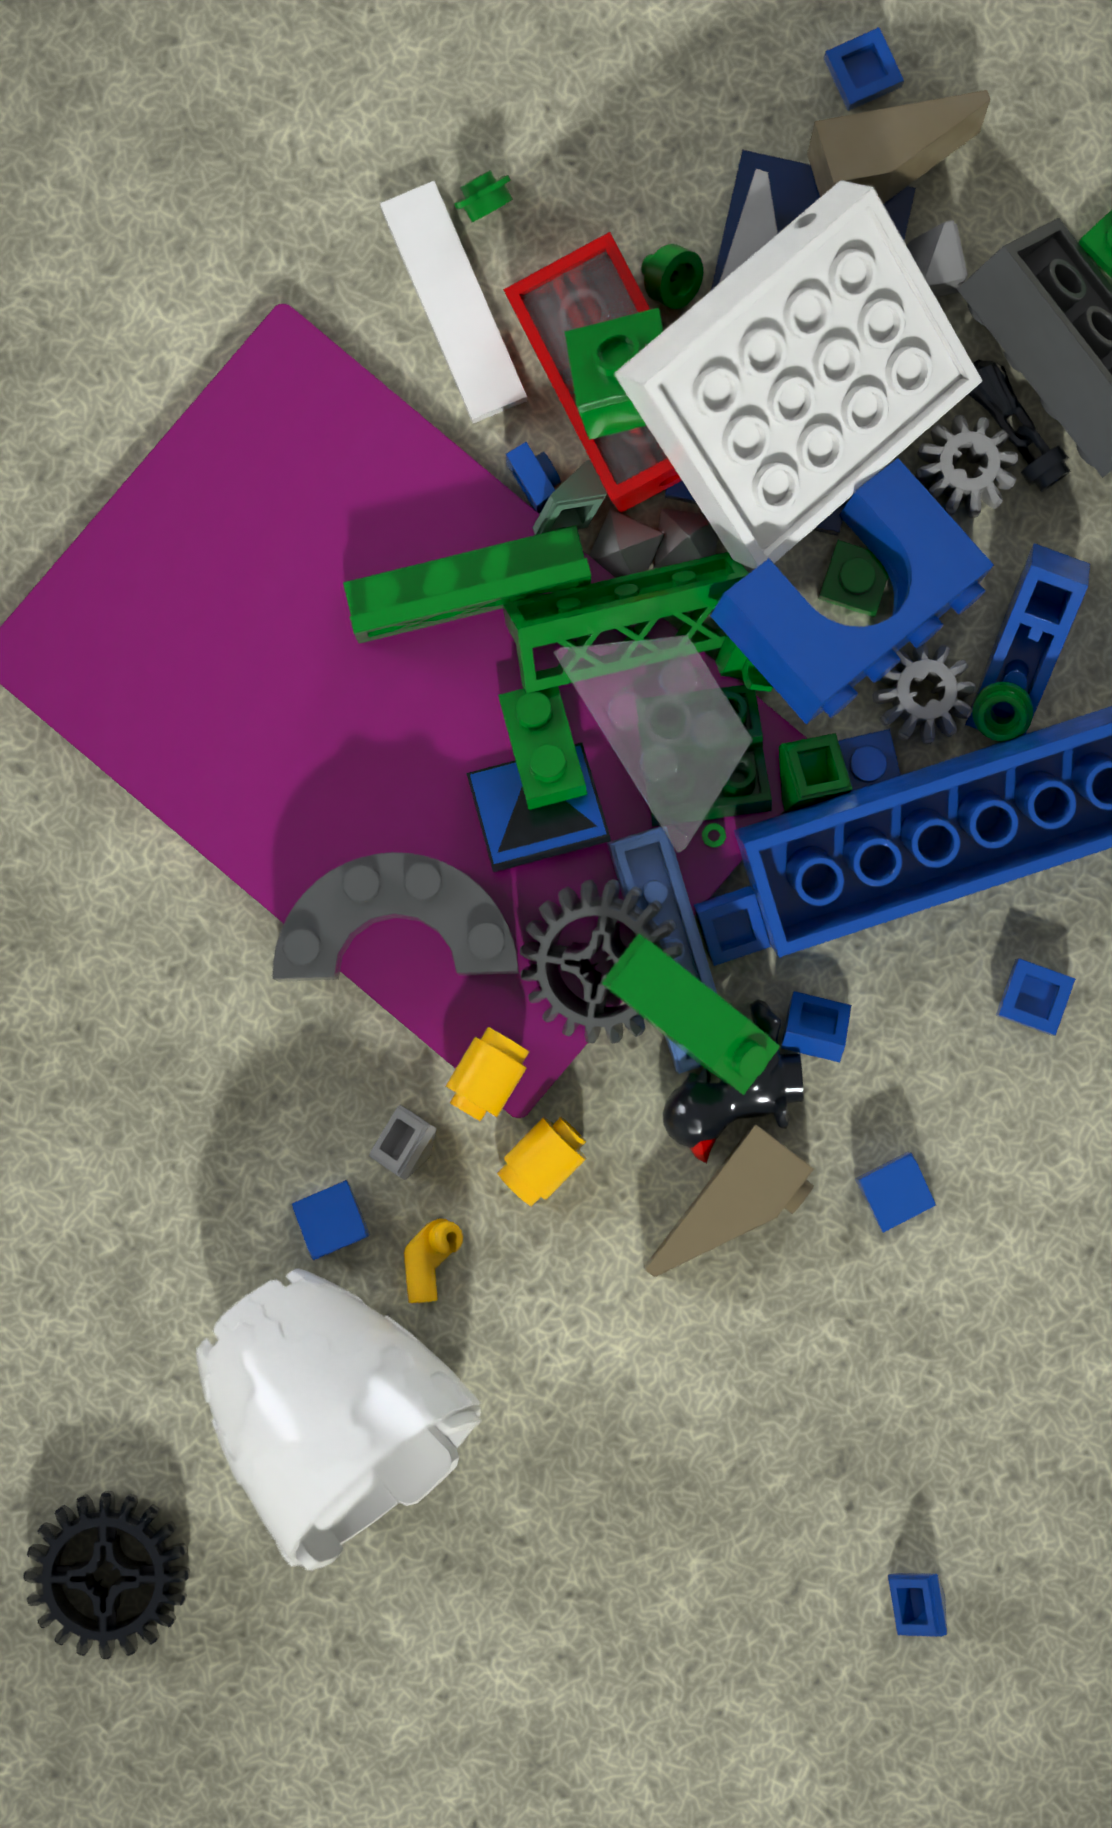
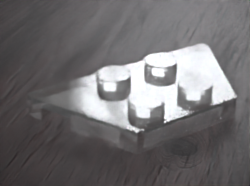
(663, 723)

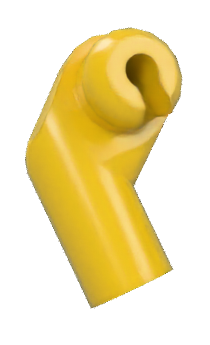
(425, 1254)

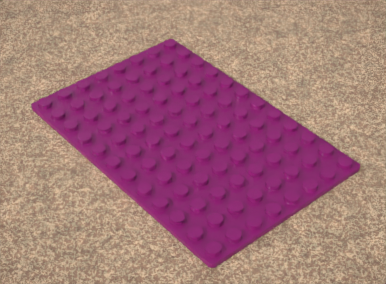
(221, 683)

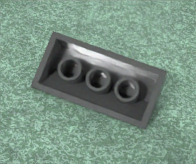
(1055, 328)

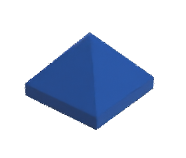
(918, 1604)

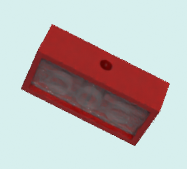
(575, 293)

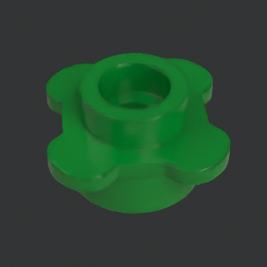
(484, 195)

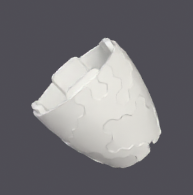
(328, 1412)

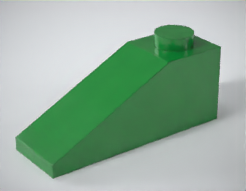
(690, 1014)

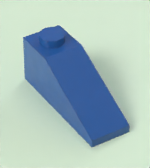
(1035, 625)

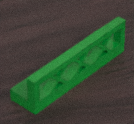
(465, 584)
(617, 605)

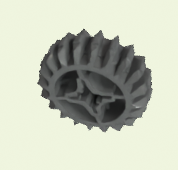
(576, 957)

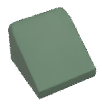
(573, 501)

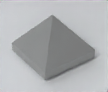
(685, 538)
(625, 545)
(404, 1143)

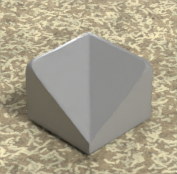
(940, 258)

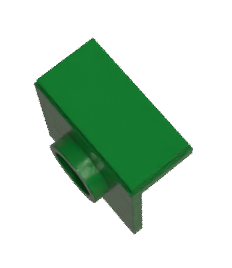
(595, 356)

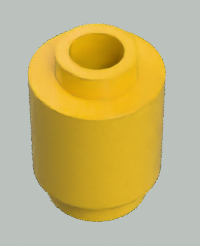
(487, 1074)
(543, 1160)

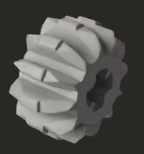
(979, 450)
(934, 711)

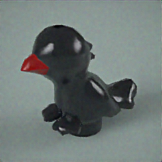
(702, 1110)

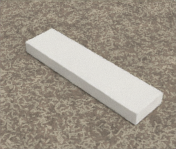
(453, 302)

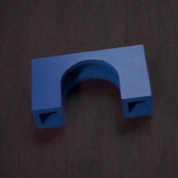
(820, 660)

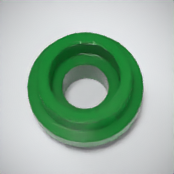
(998, 727)

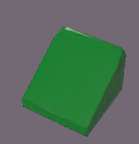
(812, 771)

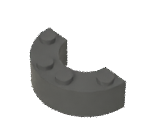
(385, 889)

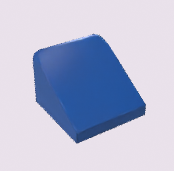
(895, 1191)
(330, 1220)

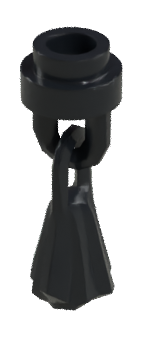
(1001, 402)

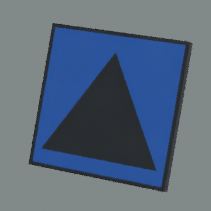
(524, 835)

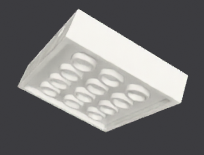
(800, 375)

